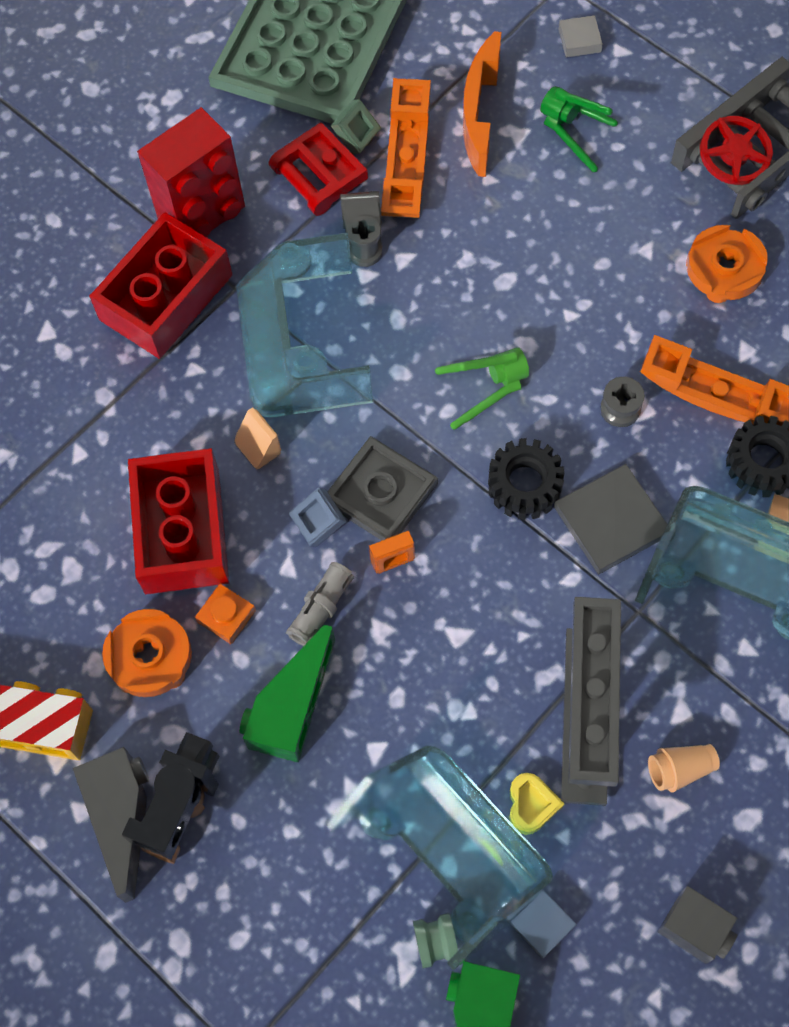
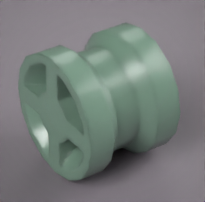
(435, 940)

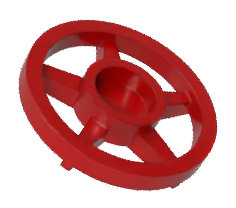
(736, 149)

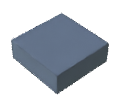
(317, 517)
(542, 924)

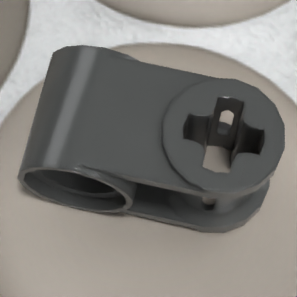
(363, 223)

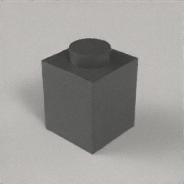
(699, 926)

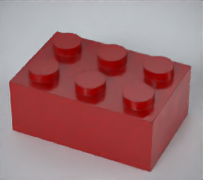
(193, 173)
(161, 285)
(177, 521)

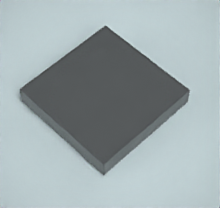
(381, 489)
(611, 518)

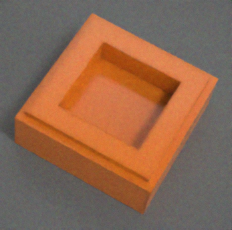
(392, 552)

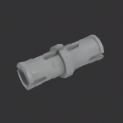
(320, 603)

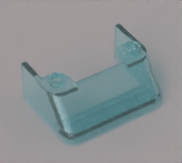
(285, 377)
(727, 547)
(456, 837)

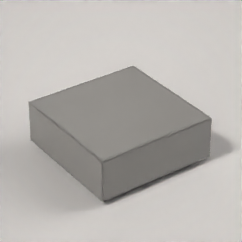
(580, 36)

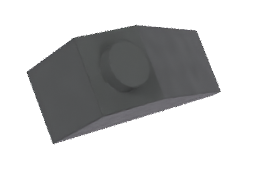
(112, 796)

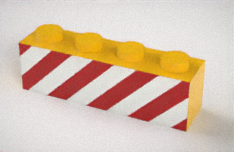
(43, 720)

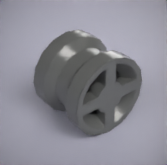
(618, 411)

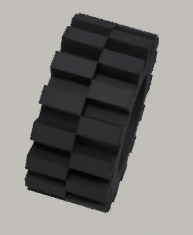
(525, 456)
(747, 469)

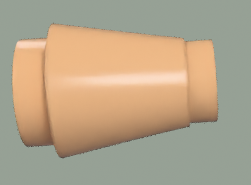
(680, 766)

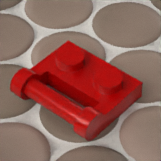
(327, 160)

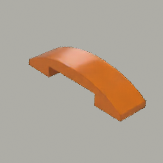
(481, 72)
(406, 148)
(711, 387)

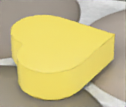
(532, 804)

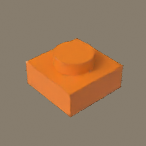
(225, 613)

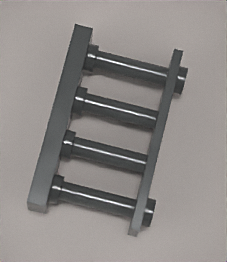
(747, 103)
(591, 701)

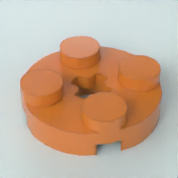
(721, 282)
(164, 671)

